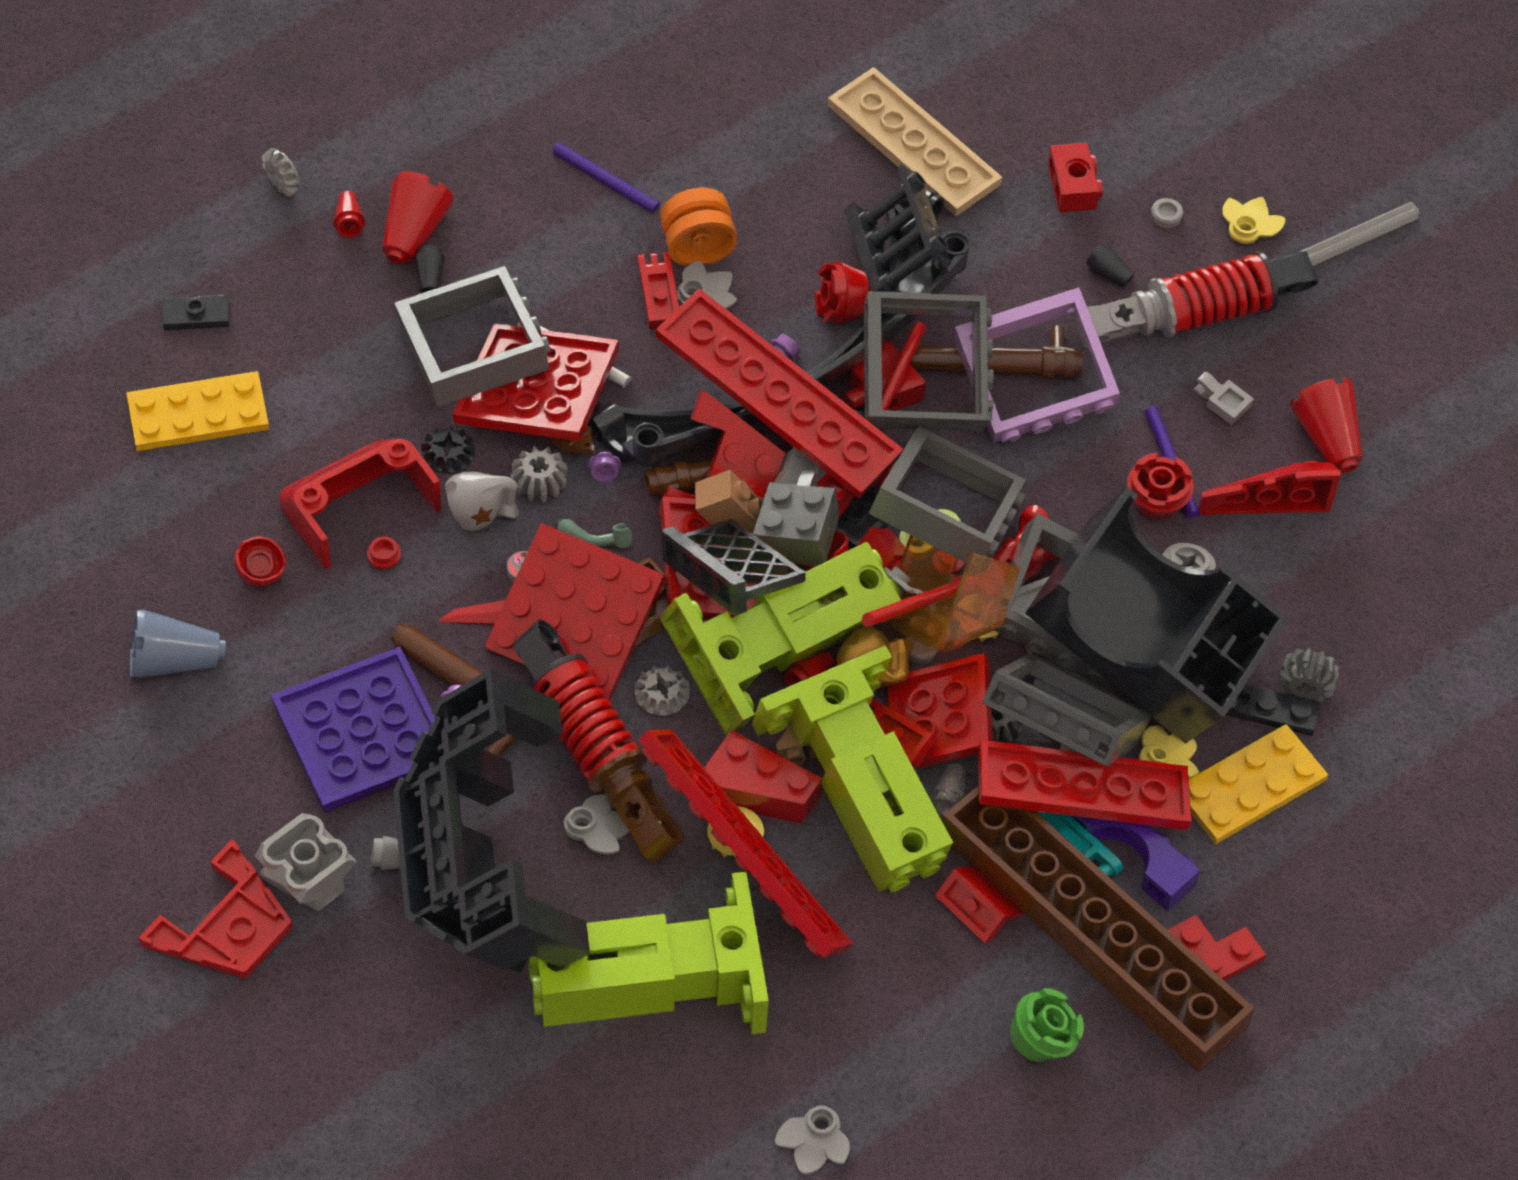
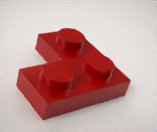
(1224, 957)

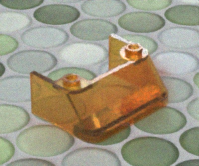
(975, 609)

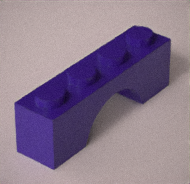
(1167, 872)

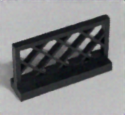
(716, 575)

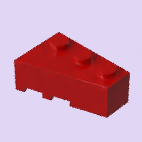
(763, 780)

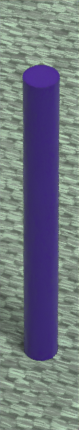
(605, 177)
(1167, 450)

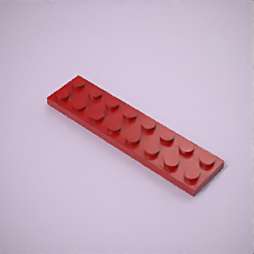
(779, 393)
(751, 849)

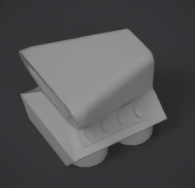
(305, 862)

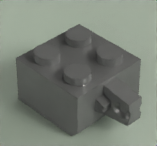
(799, 519)

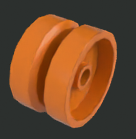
(698, 226)

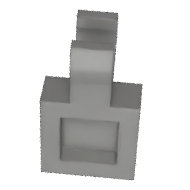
(1224, 400)

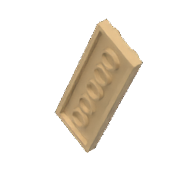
(914, 139)

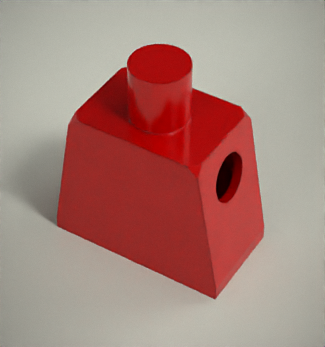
(908, 393)

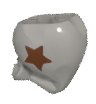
(480, 498)

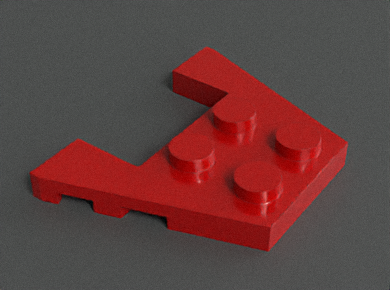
(738, 450)
(236, 931)

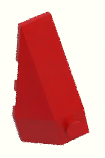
(1288, 489)

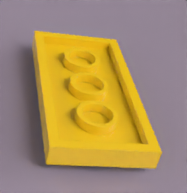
(197, 411)
(1253, 783)

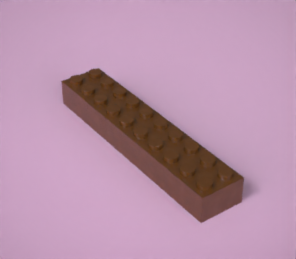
(1101, 927)

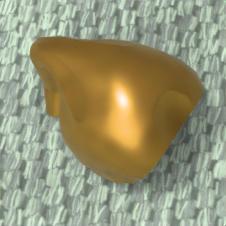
(867, 639)

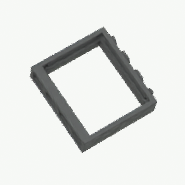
(927, 304)
(484, 373)
(934, 526)
(1057, 541)
(1067, 708)

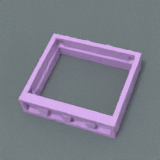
(1067, 411)

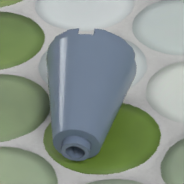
(171, 646)

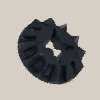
(457, 458)

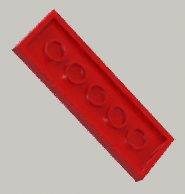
(1082, 787)

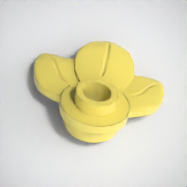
(1252, 217)
(1167, 749)

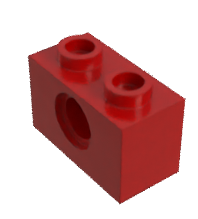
(1074, 177)

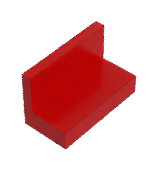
(977, 902)

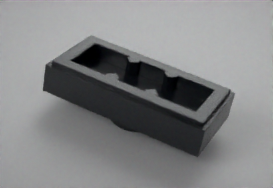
(196, 312)

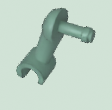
(619, 538)

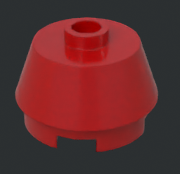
(841, 293)
(1161, 486)

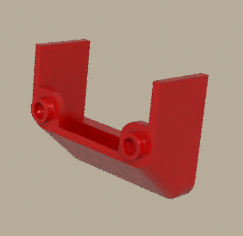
(313, 493)

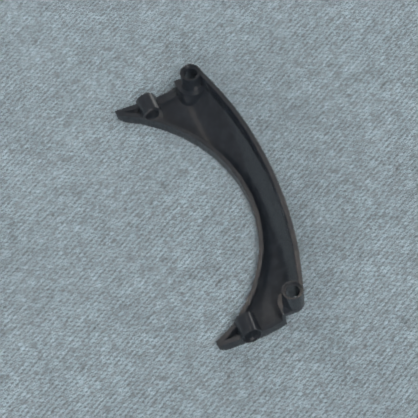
(658, 434)

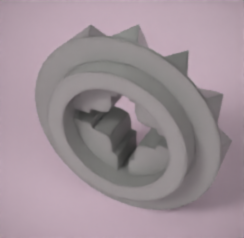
(281, 172)
(1187, 553)
(654, 701)

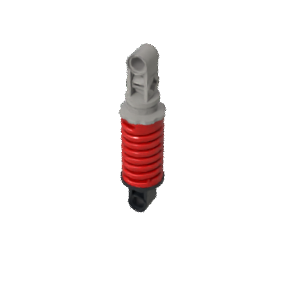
(1203, 297)

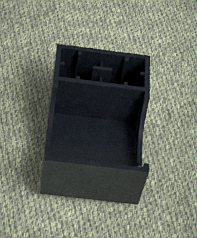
(1153, 628)

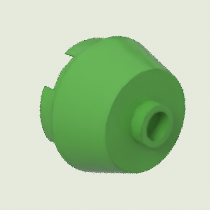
(1045, 1026)

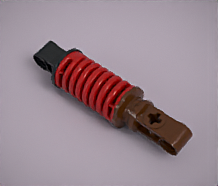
(598, 739)

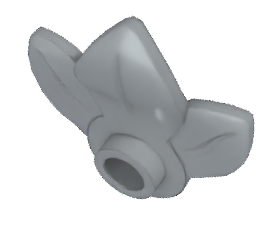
(712, 283)
(901, 581)
(602, 827)
(812, 1144)

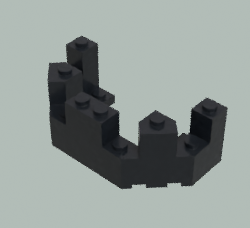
(450, 868)

